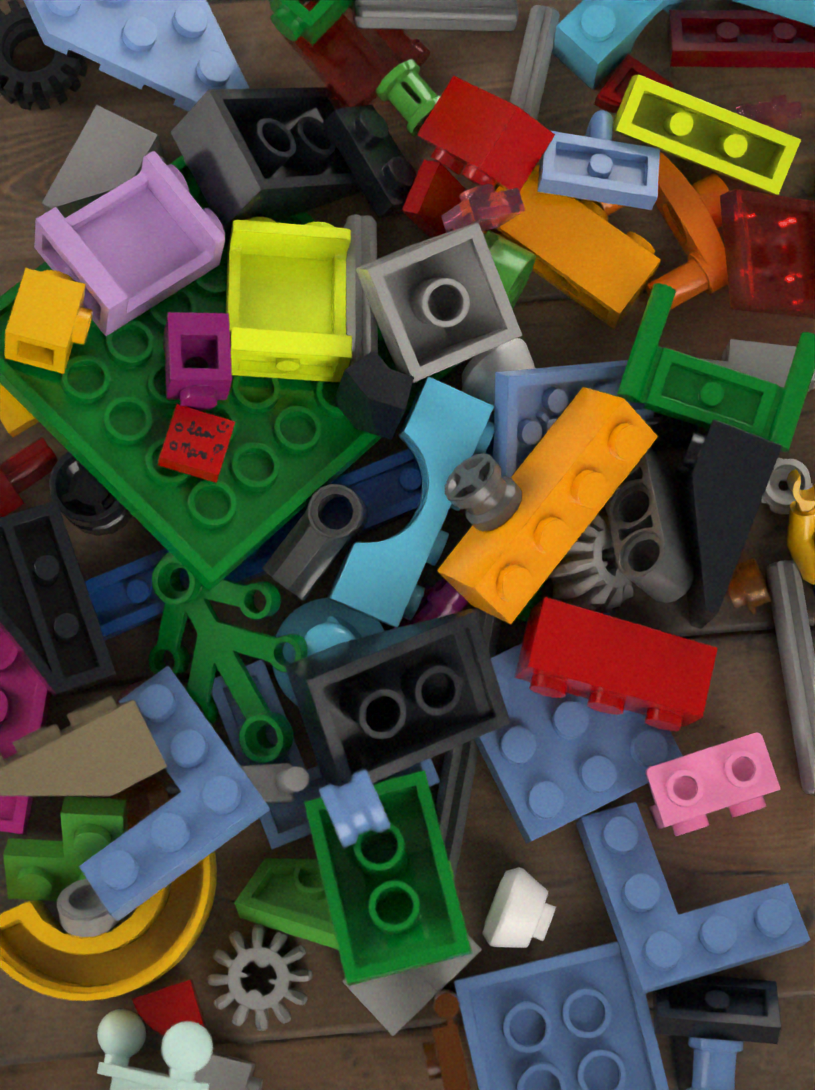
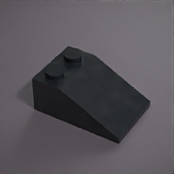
(264, 152)
(718, 500)
(398, 697)

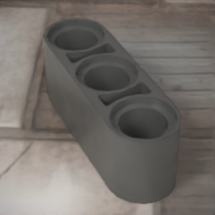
(651, 531)

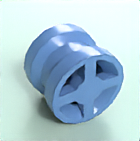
(354, 808)

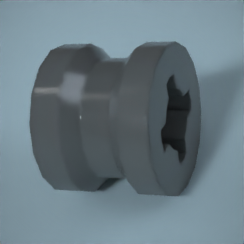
(483, 492)

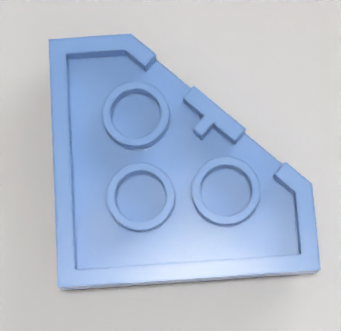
(144, 42)

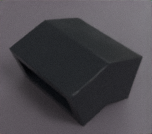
(373, 395)

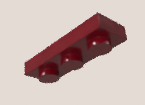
(738, 39)

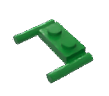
(706, 391)

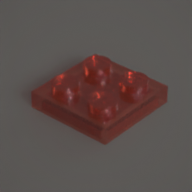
(769, 252)

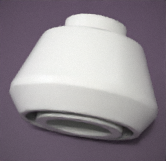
(479, 374)
(518, 911)

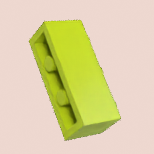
(705, 134)

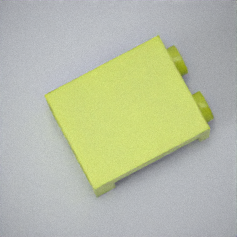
(288, 300)

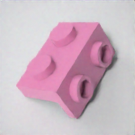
(710, 780)

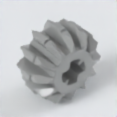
(590, 573)
(257, 998)

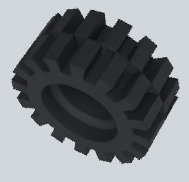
(40, 84)

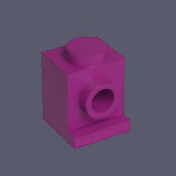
(199, 342)

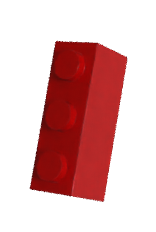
(615, 664)

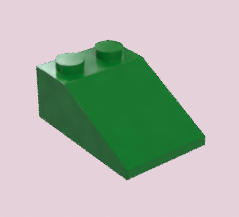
(392, 887)

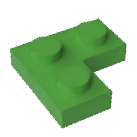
(47, 867)

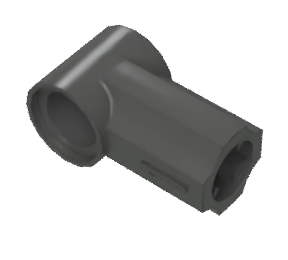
(312, 545)

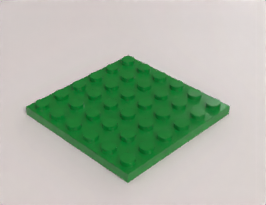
(117, 416)

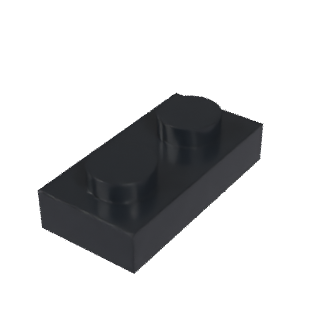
(372, 157)
(719, 1009)

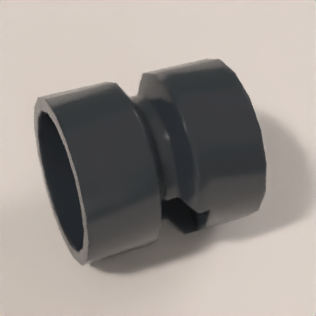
(85, 499)

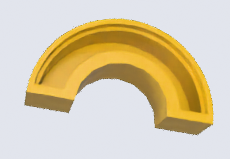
(116, 962)

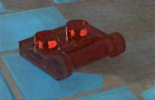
(350, 62)

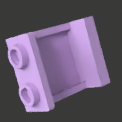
(133, 243)

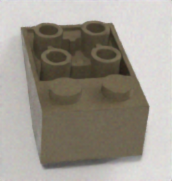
(94, 756)

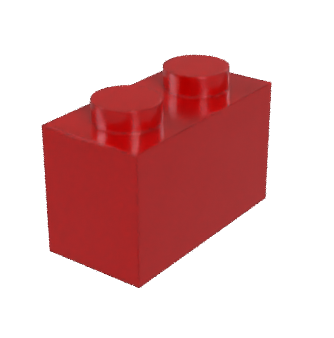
(484, 135)

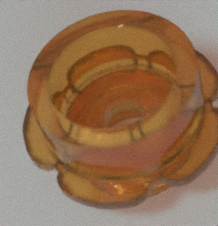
(748, 586)

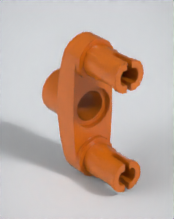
(693, 217)

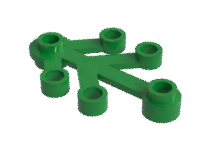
(218, 649)

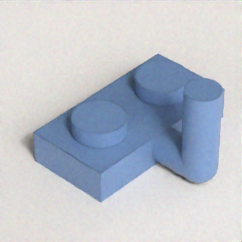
(600, 168)

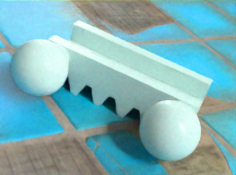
(184, 1048)

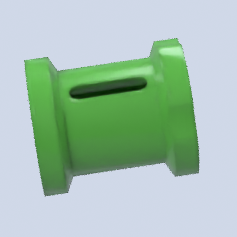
(406, 80)

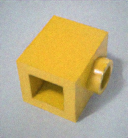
(47, 320)

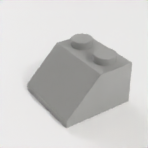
(439, 302)

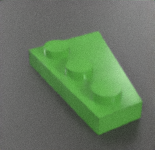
(290, 899)

